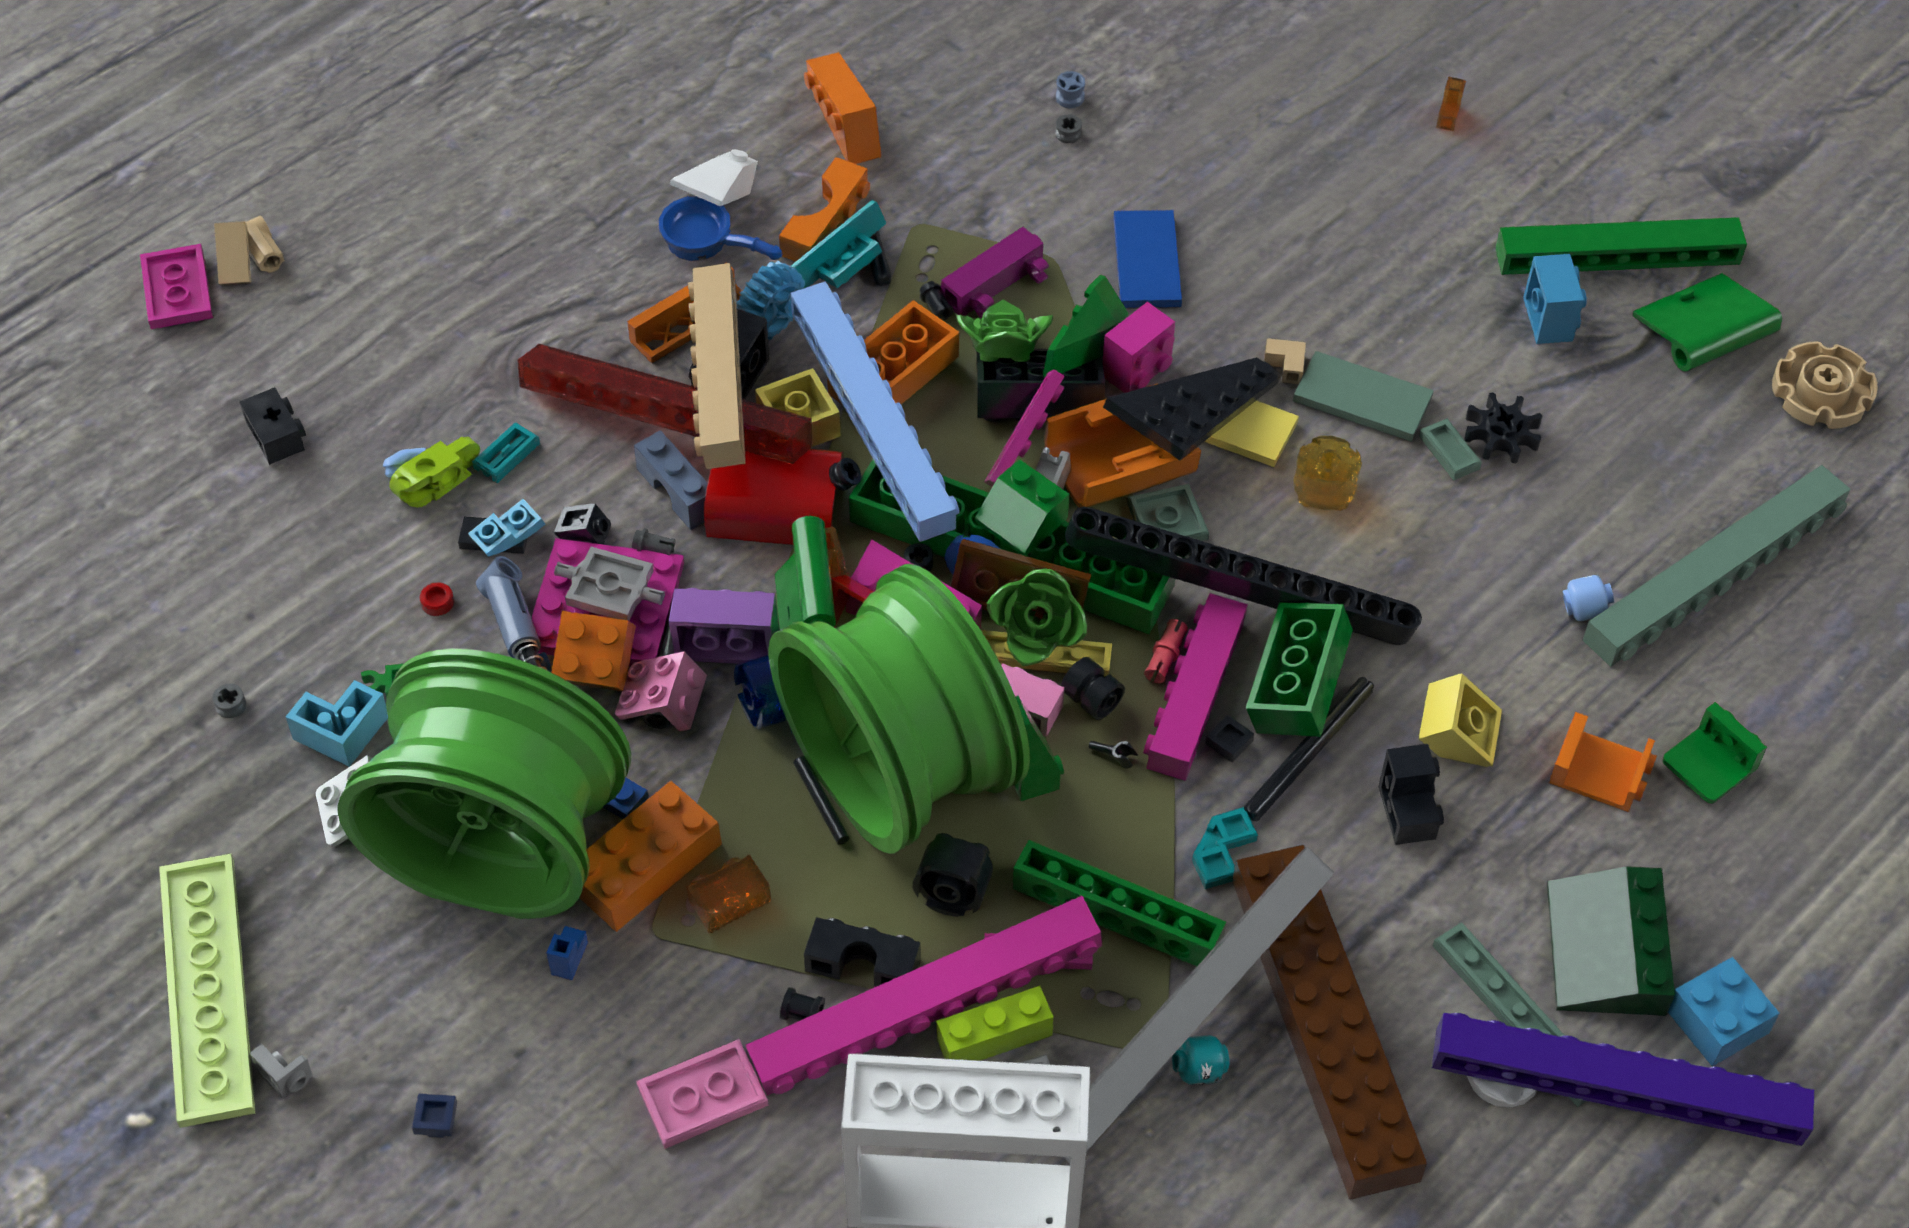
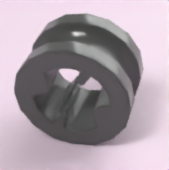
(1068, 121)
(223, 707)

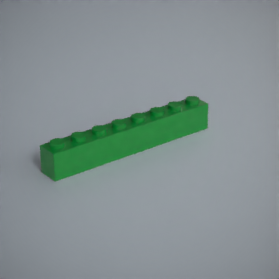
(1625, 244)

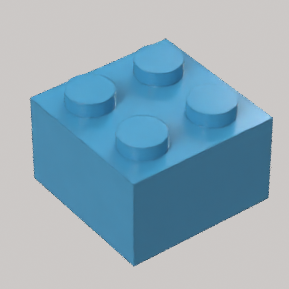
(1554, 298)
(1722, 1011)

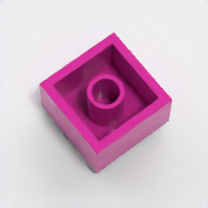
(1138, 348)

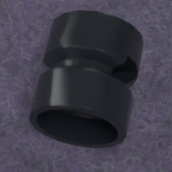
(1088, 685)

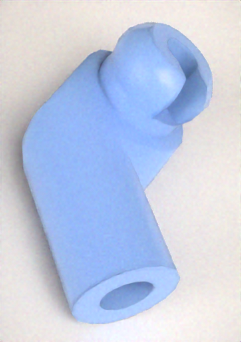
(396, 460)

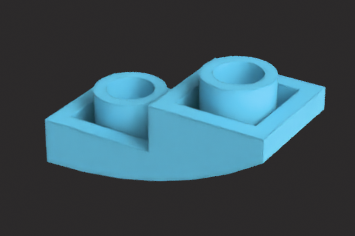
(502, 533)

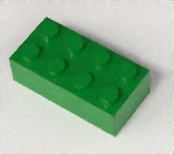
(1299, 669)

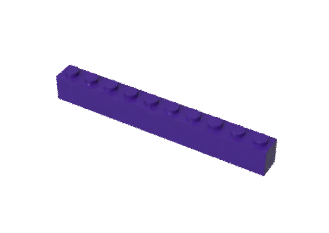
(1624, 1078)

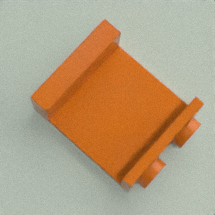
(1601, 767)

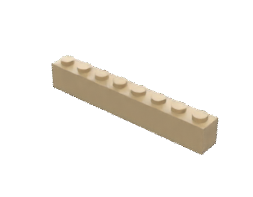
(717, 367)

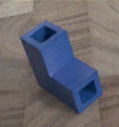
(566, 952)

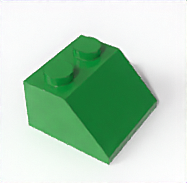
(1023, 508)

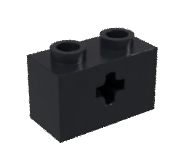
(273, 425)

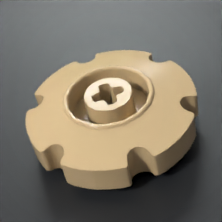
(1824, 385)

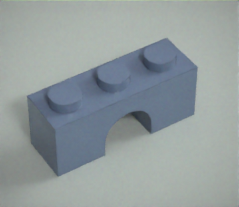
(666, 466)

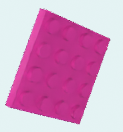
(648, 616)

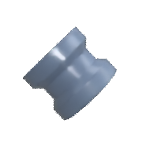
(1070, 89)

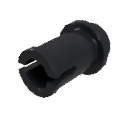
(931, 294)

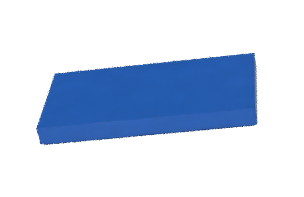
(1147, 258)

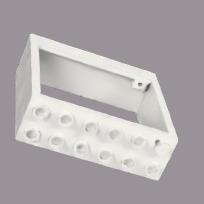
(963, 1109)

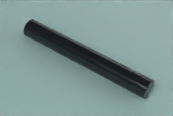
(821, 800)

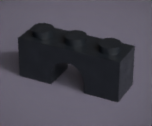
(836, 944)

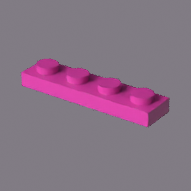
(1032, 418)

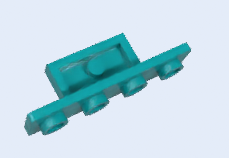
(844, 249)

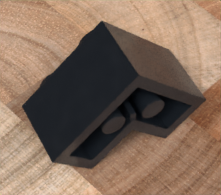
(1409, 793)

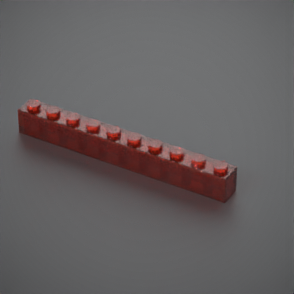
(655, 400)

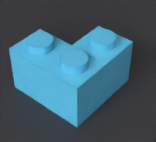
(341, 728)

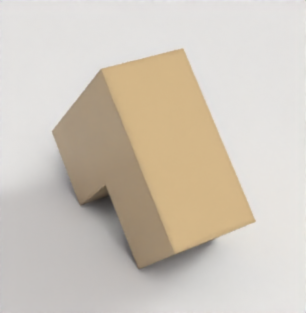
(1287, 355)

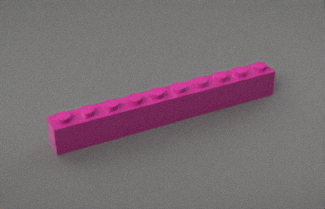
(925, 996)

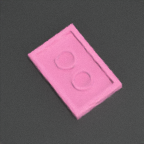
(702, 1093)

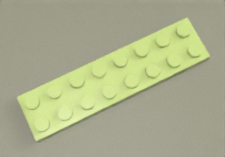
(206, 991)

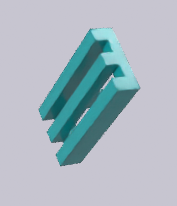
(510, 454)

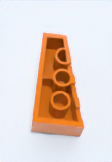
(845, 107)

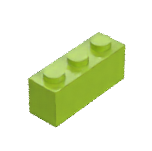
(996, 1026)

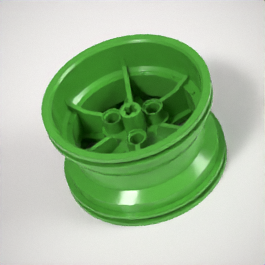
(900, 706)
(486, 783)

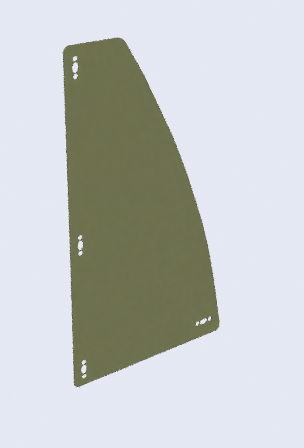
(1098, 816)

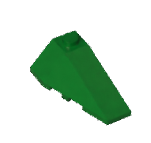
(1085, 333)
(1043, 767)

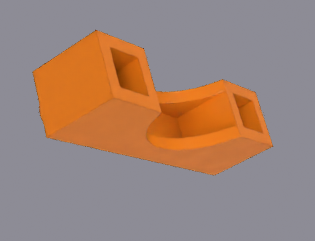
(843, 188)

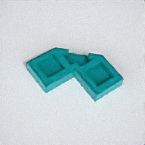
(1222, 834)

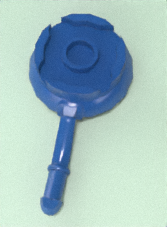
(702, 228)

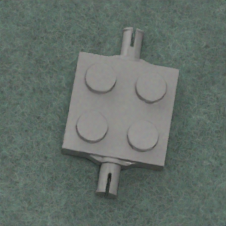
(609, 584)

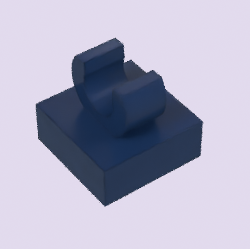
(434, 1115)

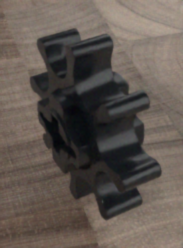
(1503, 427)

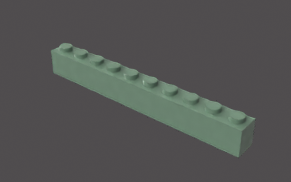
(1716, 566)

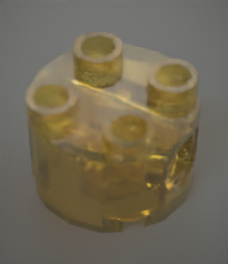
(1327, 473)

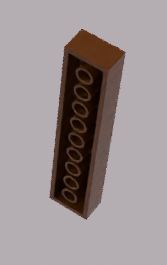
(1335, 1040)

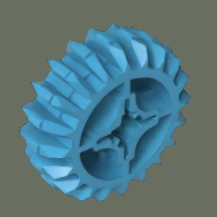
(770, 295)

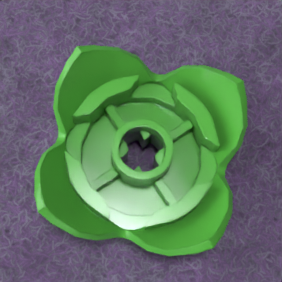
(1004, 332)
(1031, 637)

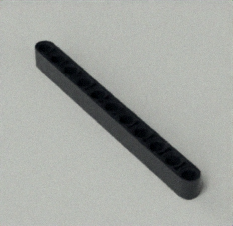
(1389, 618)

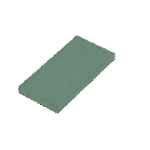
(1363, 396)

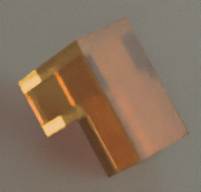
(1451, 103)

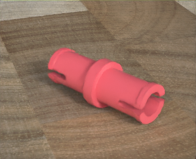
(1166, 651)

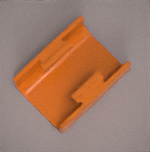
(1110, 456)

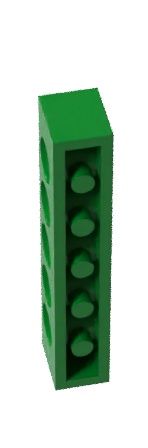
(1118, 903)

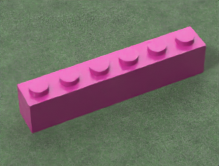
(1196, 686)

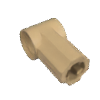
(262, 247)

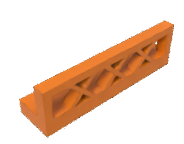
(657, 324)

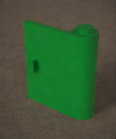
(1710, 320)
(805, 578)

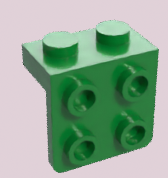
(1715, 755)

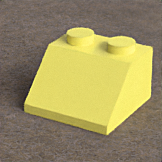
(1460, 721)

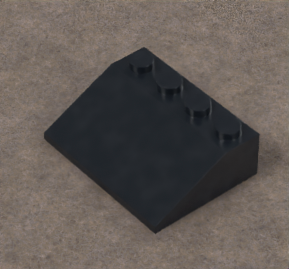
(1009, 386)

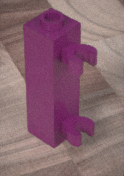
(993, 271)

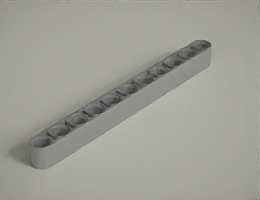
(1203, 990)

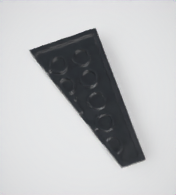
(1194, 407)

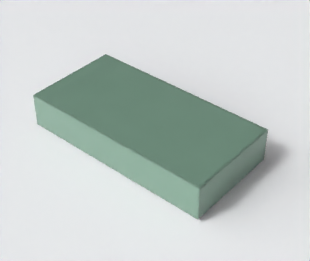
(1450, 449)

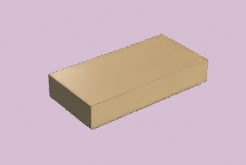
(232, 253)

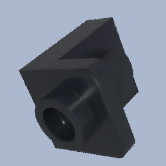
(583, 522)

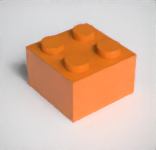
(593, 650)

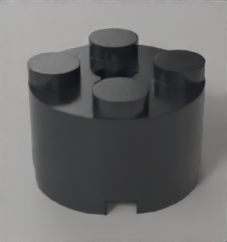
(953, 875)

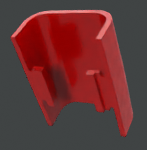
(767, 495)

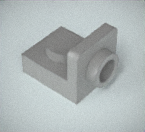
(278, 1073)

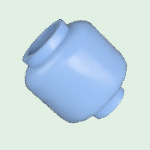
(1587, 597)

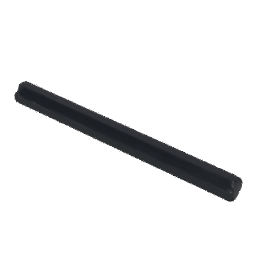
(1308, 750)

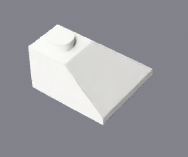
(720, 179)

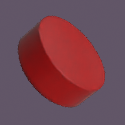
(436, 599)

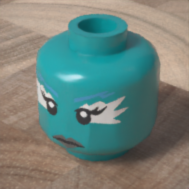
(1201, 1060)

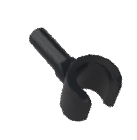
(1119, 751)

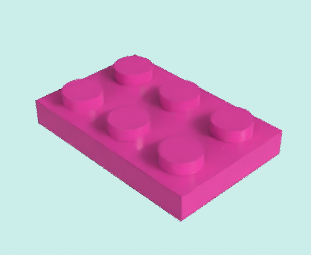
(176, 286)

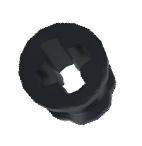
(799, 1005)

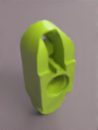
(434, 472)

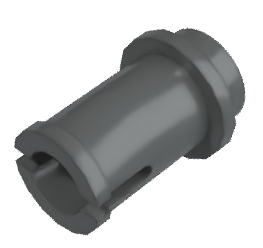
(651, 542)

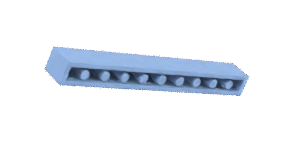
(874, 412)

